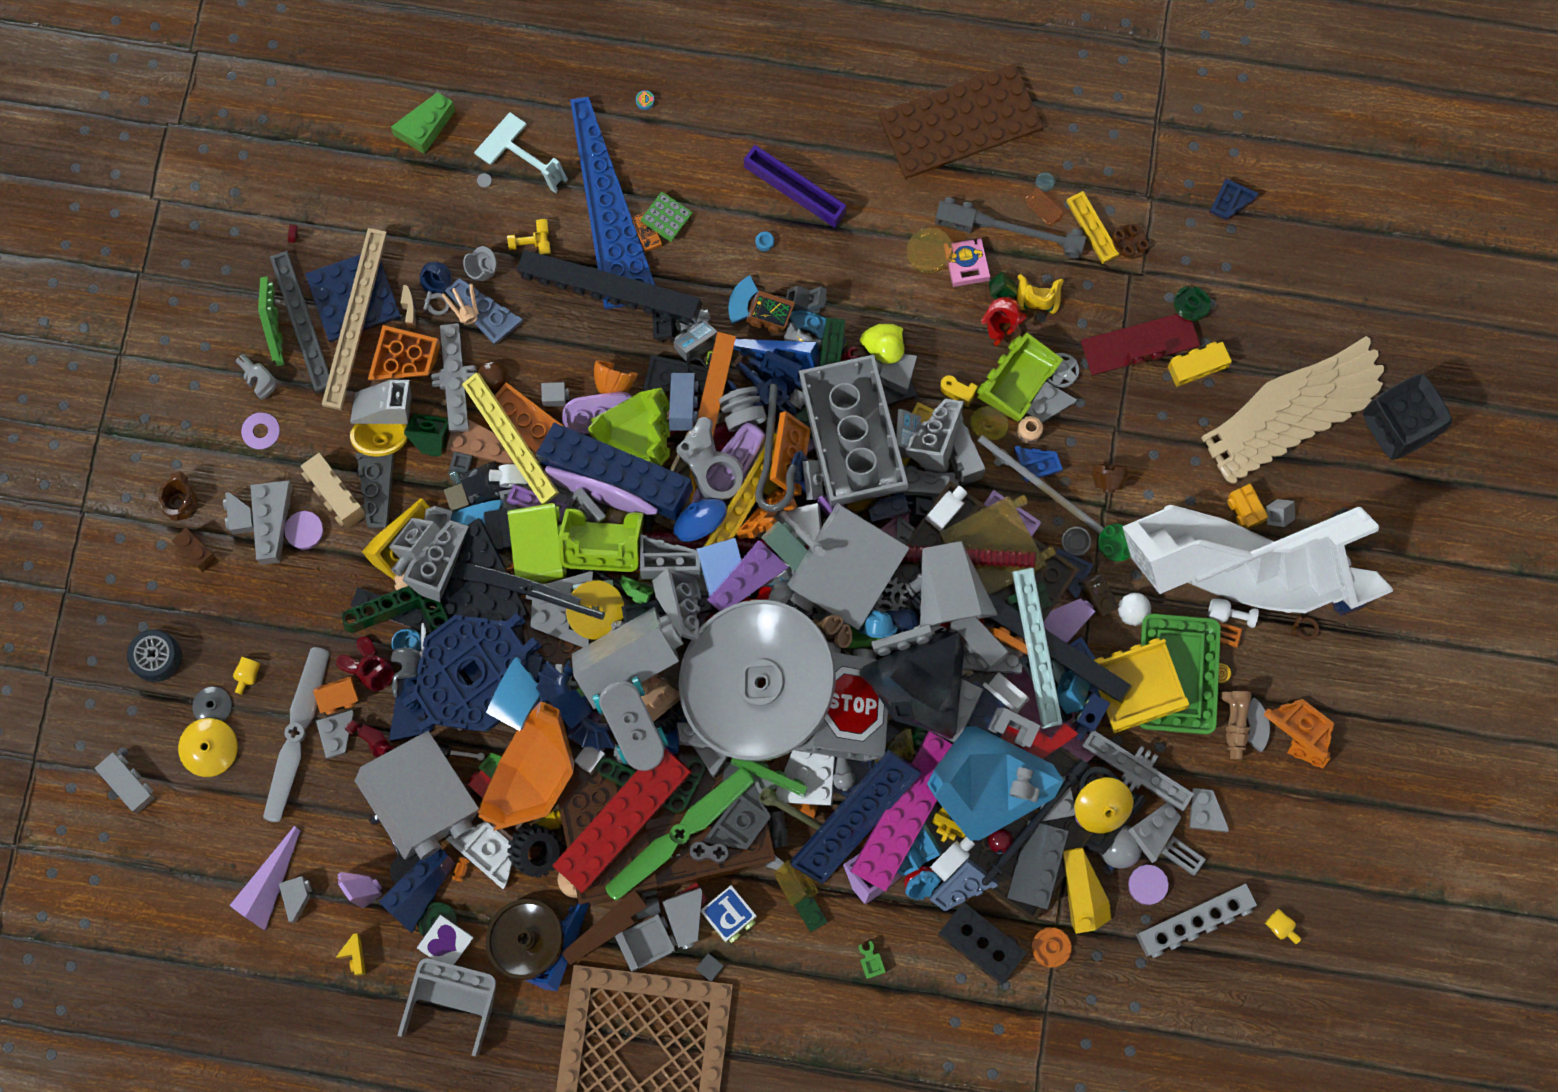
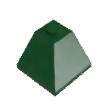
(428, 433)

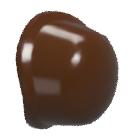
(494, 375)

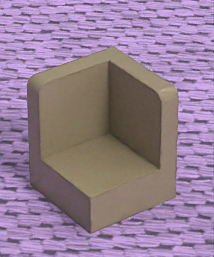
(456, 497)

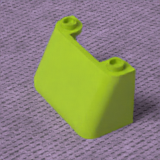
(600, 544)

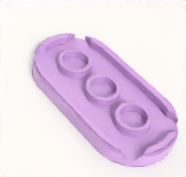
(580, 411)

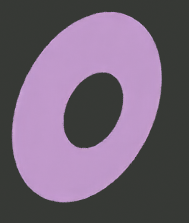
(260, 418)

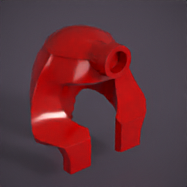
(1002, 311)

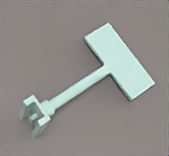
(502, 138)

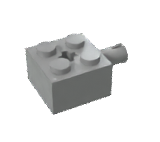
(411, 542)

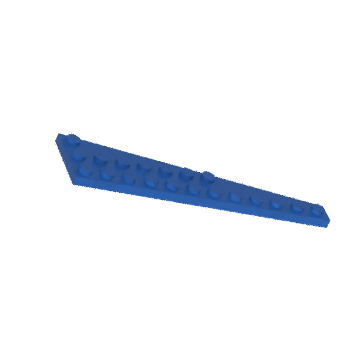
(612, 227)

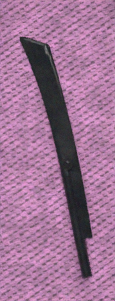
(493, 577)

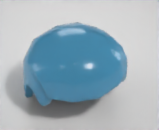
(406, 638)

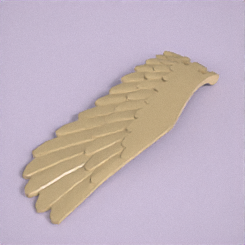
(1295, 409)

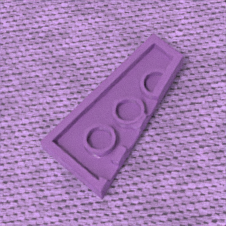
(750, 574)

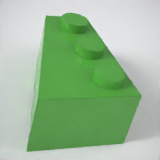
(424, 122)

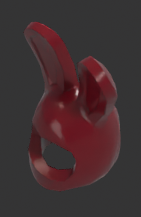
(372, 670)

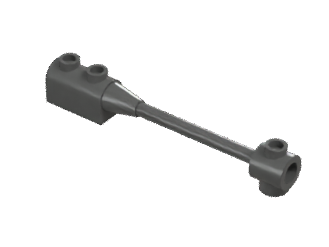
(965, 217)

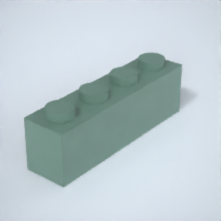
(785, 544)

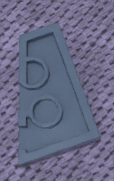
(961, 885)

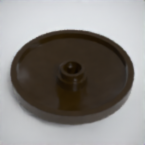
(524, 939)

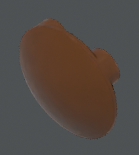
(1130, 241)

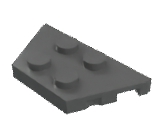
(740, 822)

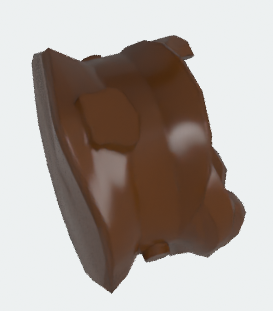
(177, 497)

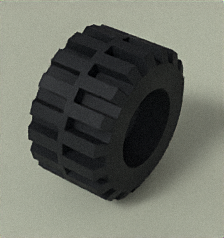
(521, 844)

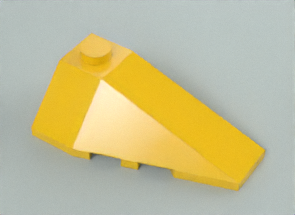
(1086, 897)

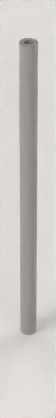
(1040, 484)

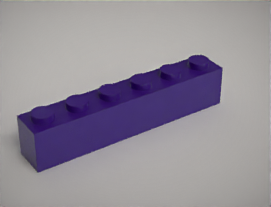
(794, 186)

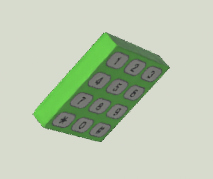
(666, 216)

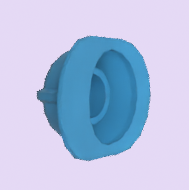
(878, 625)

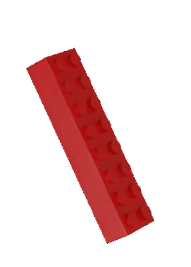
(621, 821)

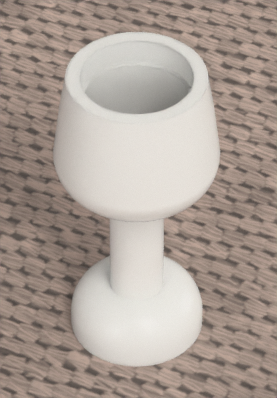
(1221, 610)

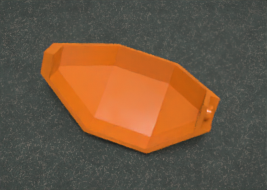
(530, 771)

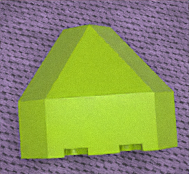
(637, 426)

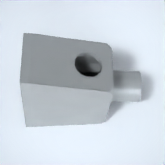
(898, 374)

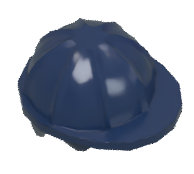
(435, 277)

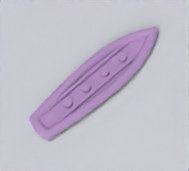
(744, 448)
(599, 491)

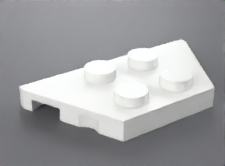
(487, 851)

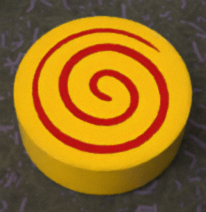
(1224, 673)

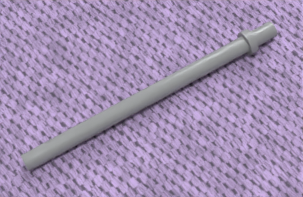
(816, 547)

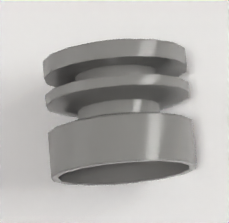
(741, 404)

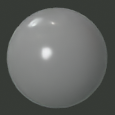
(1123, 851)

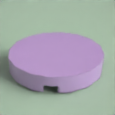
(304, 530)
(1148, 884)

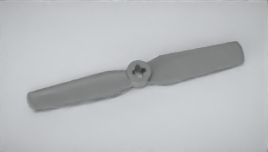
(301, 715)

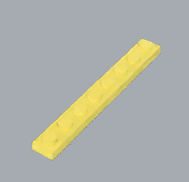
(510, 438)

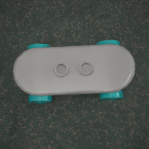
(631, 724)

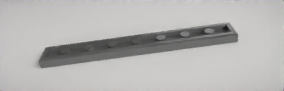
(301, 320)

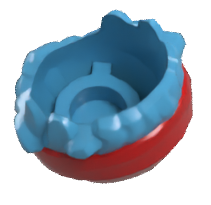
(921, 883)

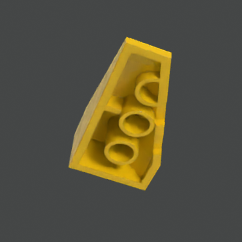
(378, 549)

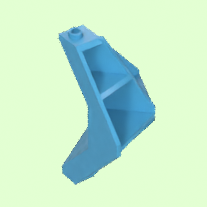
(977, 779)

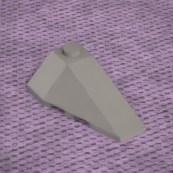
(935, 439)
(434, 565)
(679, 599)

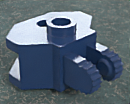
(782, 403)

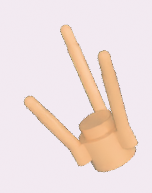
(467, 314)

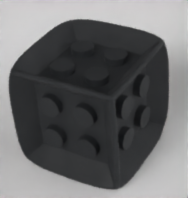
(1407, 416)

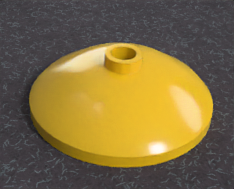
(378, 439)
(220, 752)
(1099, 798)

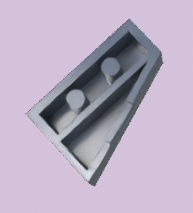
(683, 401)

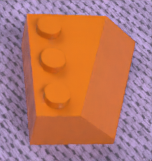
(403, 354)

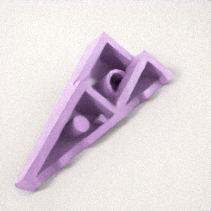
(260, 893)

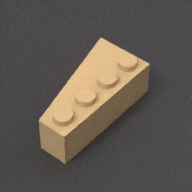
(333, 491)

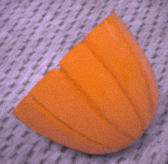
(610, 380)

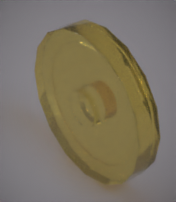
(929, 250)

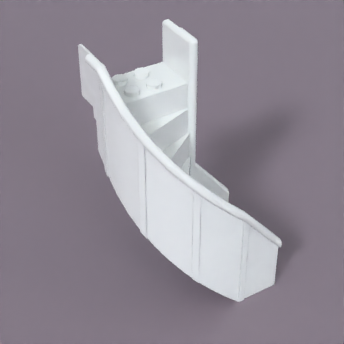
(1250, 569)

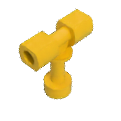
(539, 239)

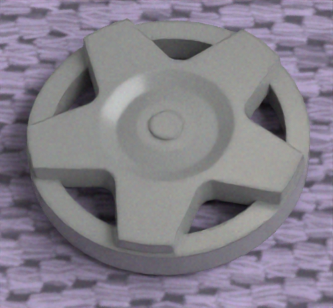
(1064, 372)

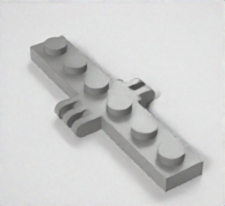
(453, 377)
(1138, 770)

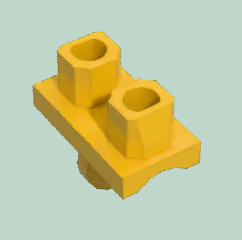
(951, 828)

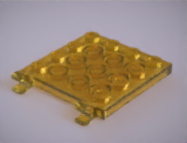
(998, 529)

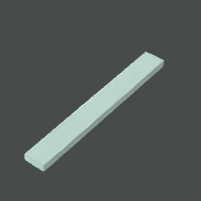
(1037, 647)

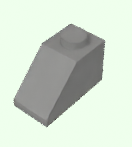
(295, 897)

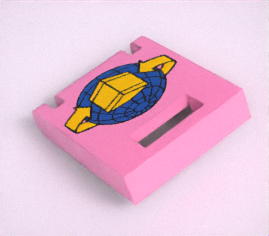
(968, 258)

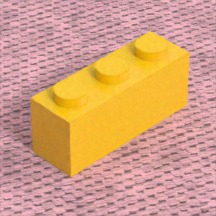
(1199, 363)

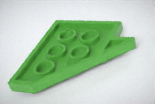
(269, 318)

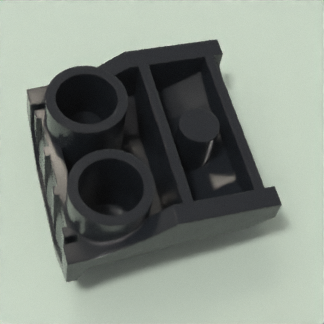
(478, 486)

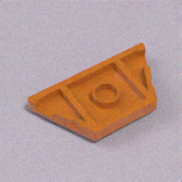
(1304, 725)

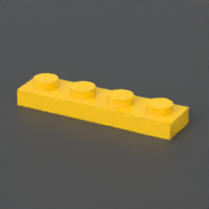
(1092, 227)

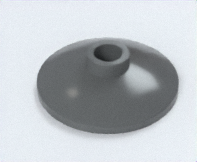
(221, 700)

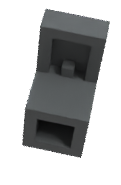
(807, 299)

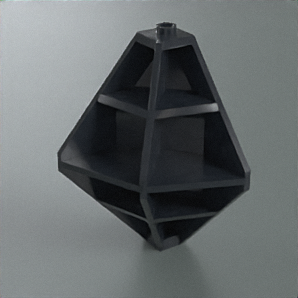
(921, 683)

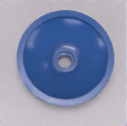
(700, 519)

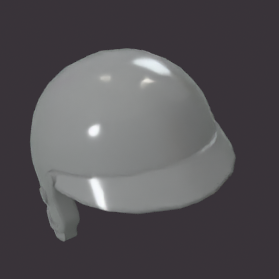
(480, 264)

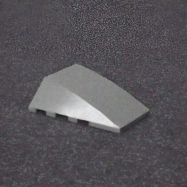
(951, 586)

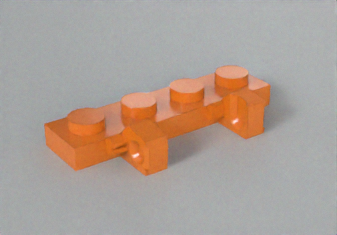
(761, 519)

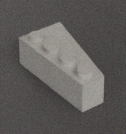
(965, 457)
(270, 514)

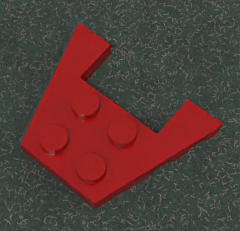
(1042, 744)

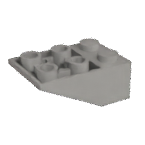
(383, 403)

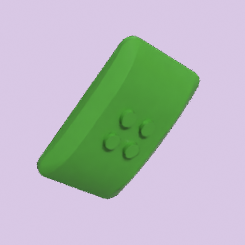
(1195, 655)

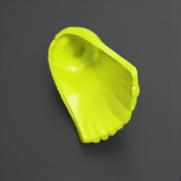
(884, 342)

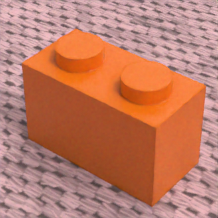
(336, 695)

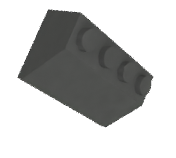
(1038, 866)

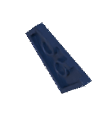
(406, 719)

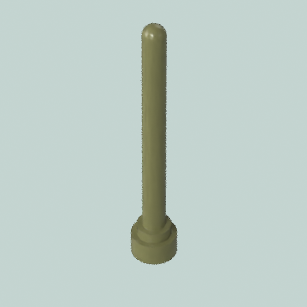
(769, 797)

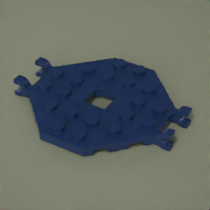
(451, 649)

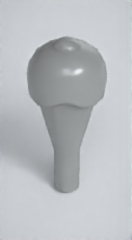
(843, 776)

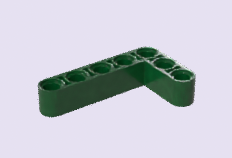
(398, 607)
(679, 794)

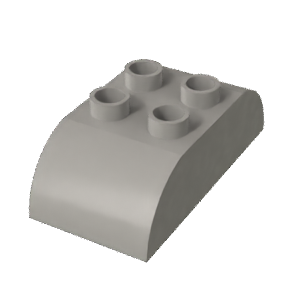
(852, 431)

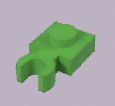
(871, 964)

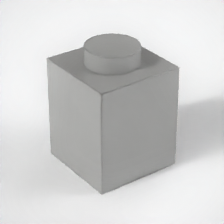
(554, 394)

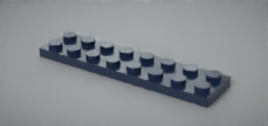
(855, 817)

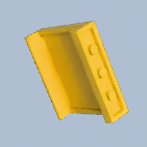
(1154, 684)

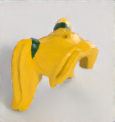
(1039, 298)

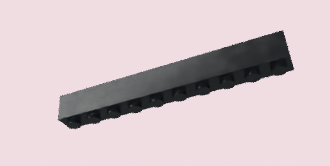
(609, 287)

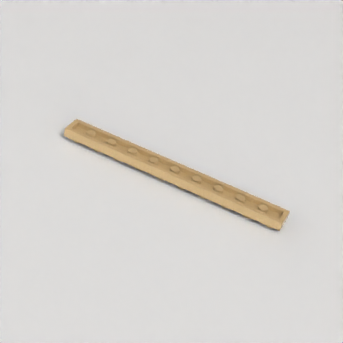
(354, 319)

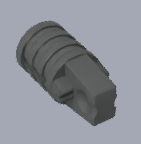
(778, 829)

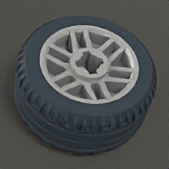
(143, 662)

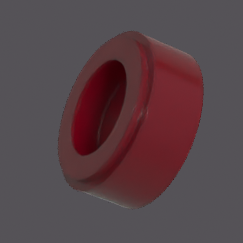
(292, 233)

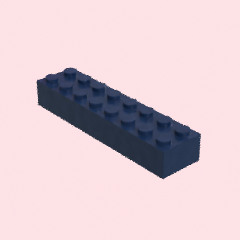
(600, 461)

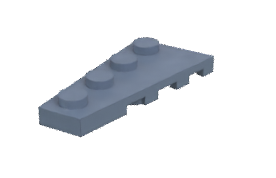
(493, 319)

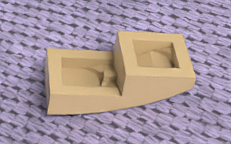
(408, 303)

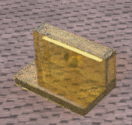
(794, 883)

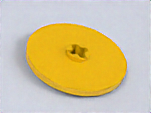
(596, 594)

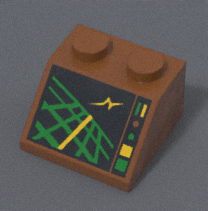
(769, 312)

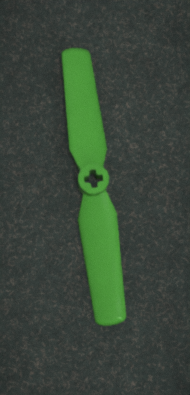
(695, 820)

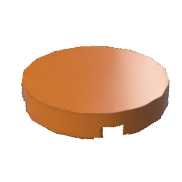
(1051, 947)

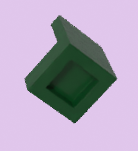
(1002, 286)

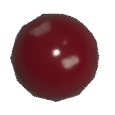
(1000, 841)

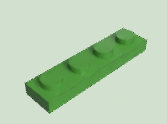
(778, 778)

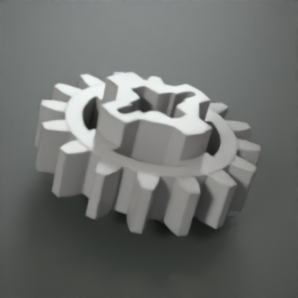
(893, 591)

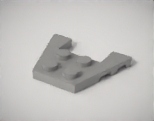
(552, 618)

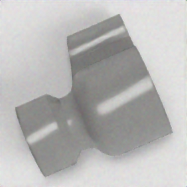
(1022, 788)

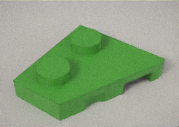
(639, 591)

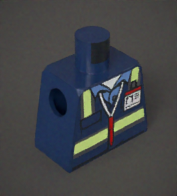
(1093, 712)

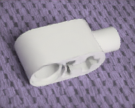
(508, 476)
(946, 508)
(952, 858)

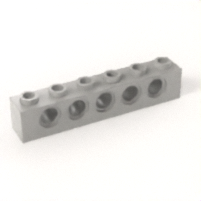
(1240, 895)

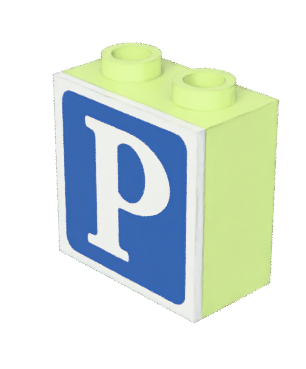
(729, 915)

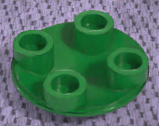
(1113, 543)

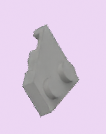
(1206, 812)

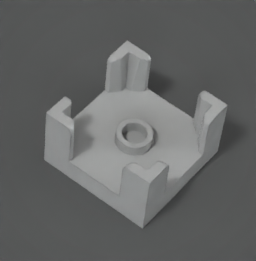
(1027, 728)

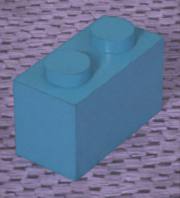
(1072, 692)

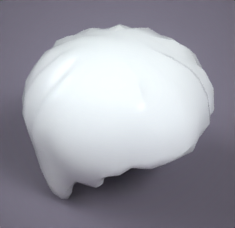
(1134, 608)

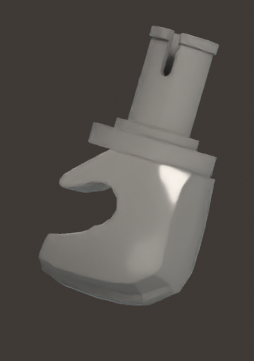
(266, 382)

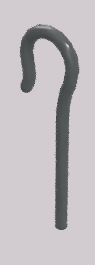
(768, 459)

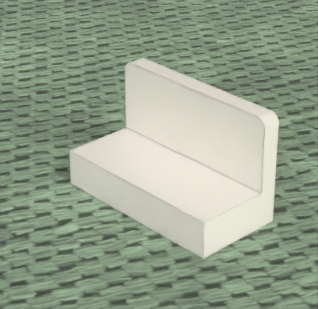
(1007, 692)

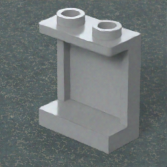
(646, 943)

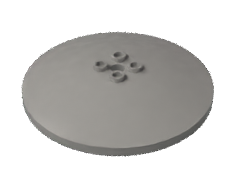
(723, 672)

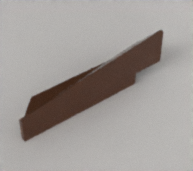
(607, 927)

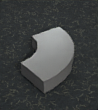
(1258, 724)

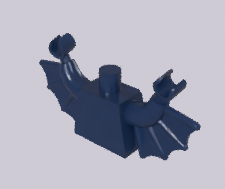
(573, 708)

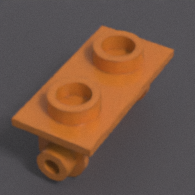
(1301, 752)

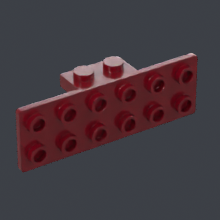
(1139, 343)

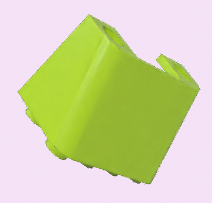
(1018, 376)
(536, 543)

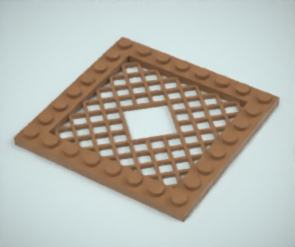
(580, 995)

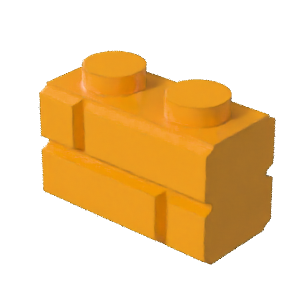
(1247, 507)

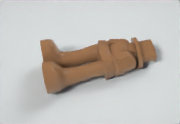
(833, 629)
(1237, 731)

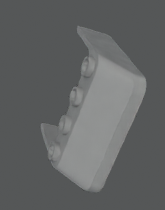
(453, 988)

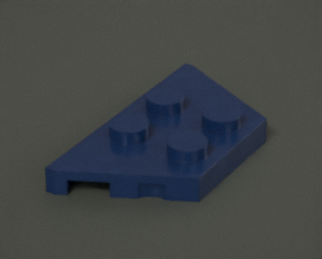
(985, 710)

